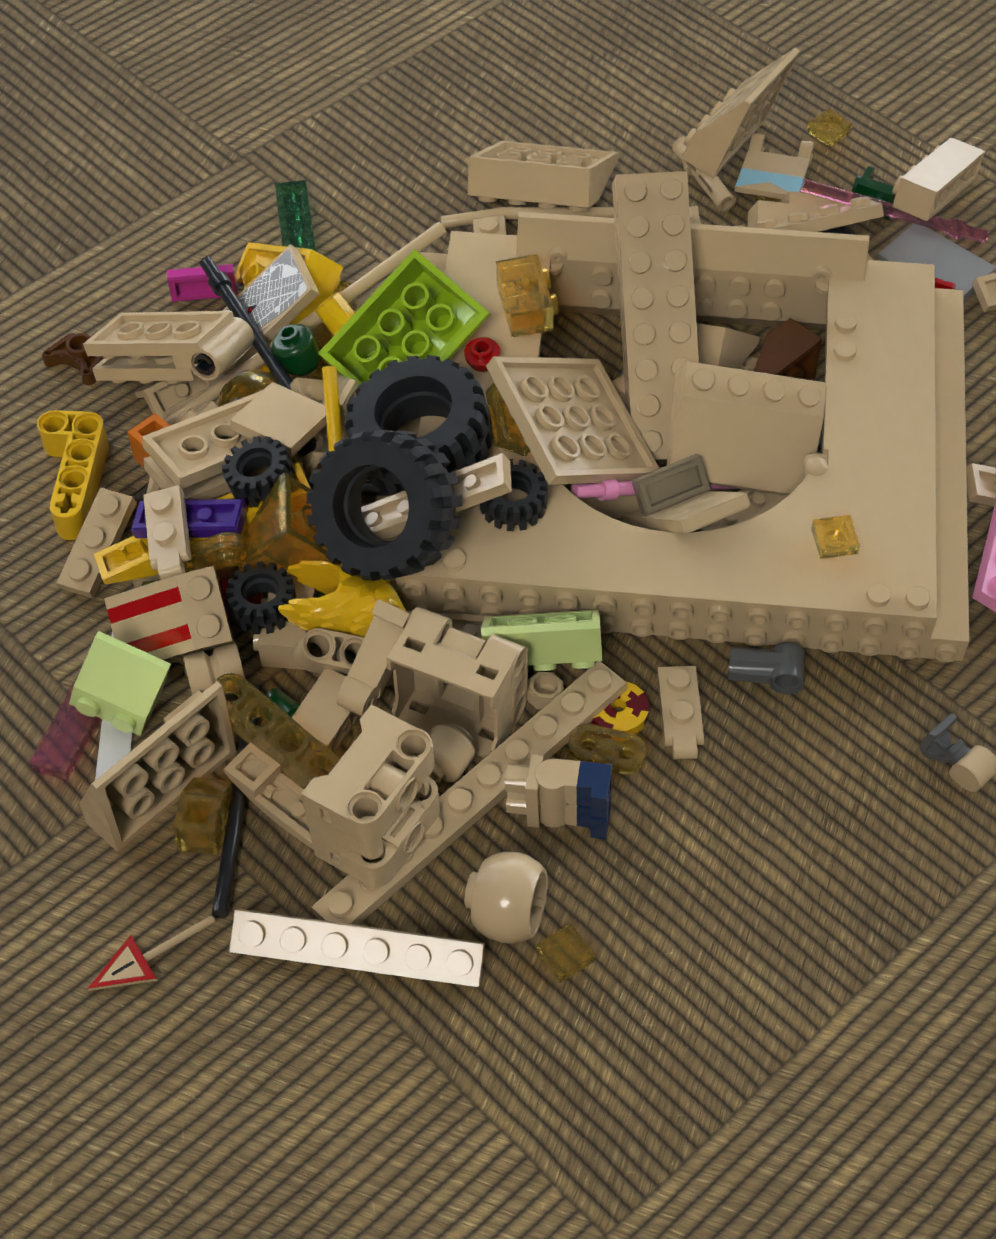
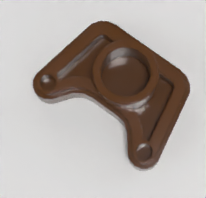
(72, 352)

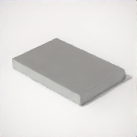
(951, 261)

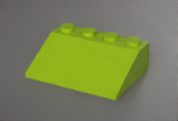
(406, 316)

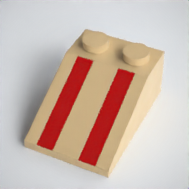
(172, 615)

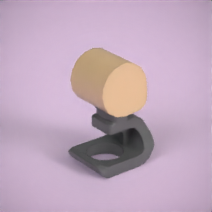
(970, 766)

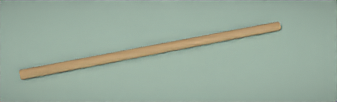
(313, 319)

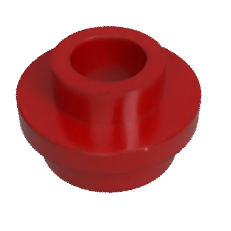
(479, 360)

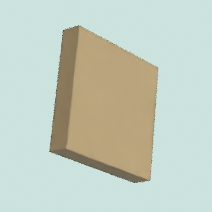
(282, 416)

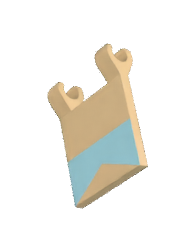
(773, 173)

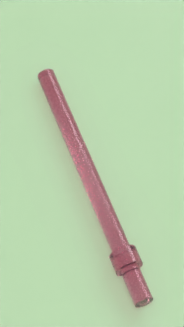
(954, 227)

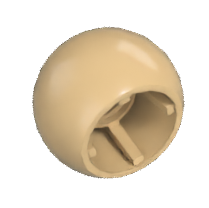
(507, 897)

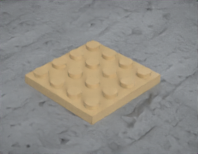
(572, 419)

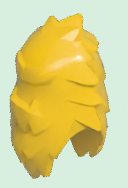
(346, 601)

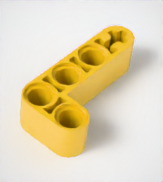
(83, 446)

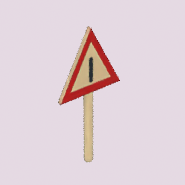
(131, 966)

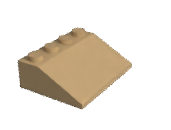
(736, 117)
(540, 174)
(745, 425)
(159, 768)

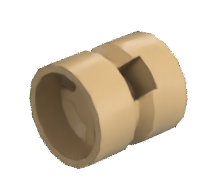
(205, 669)

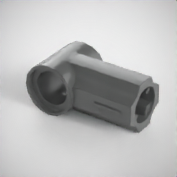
(780, 667)

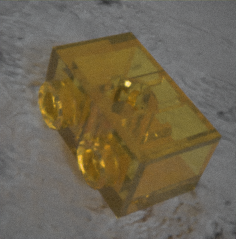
(526, 295)

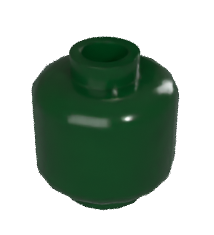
(297, 349)

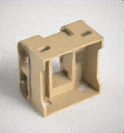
(458, 679)
(374, 800)

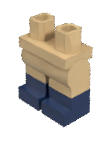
(561, 793)

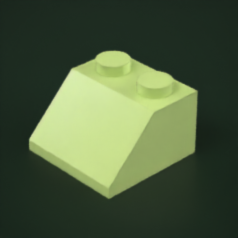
(119, 684)

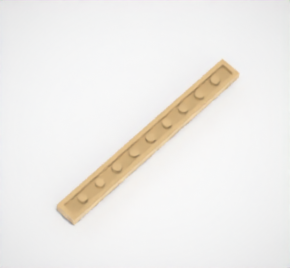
(481, 790)

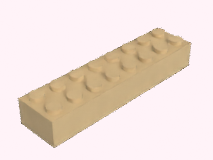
(654, 295)

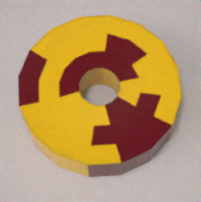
(633, 716)

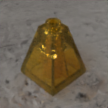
(281, 528)

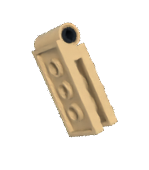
(168, 346)
(195, 450)

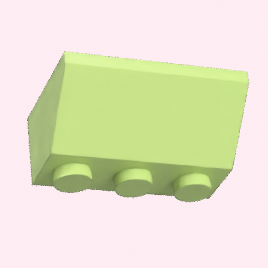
(551, 636)

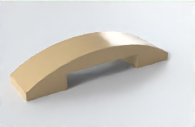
(271, 790)

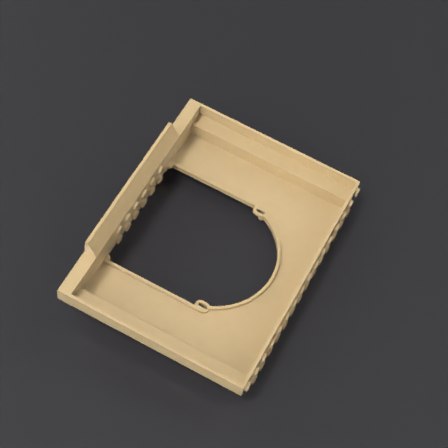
(886, 459)

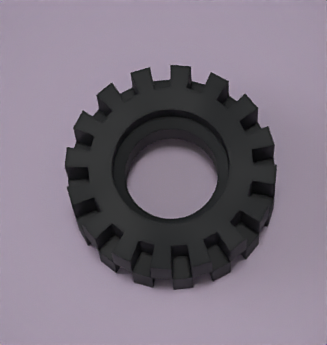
(250, 458)
(523, 510)
(254, 582)

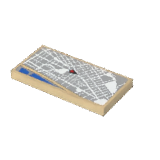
(276, 297)

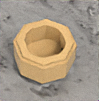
(543, 688)

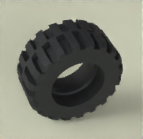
(419, 390)
(338, 504)

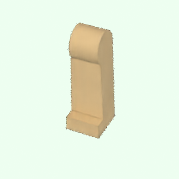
(369, 670)

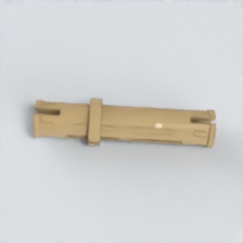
(712, 186)

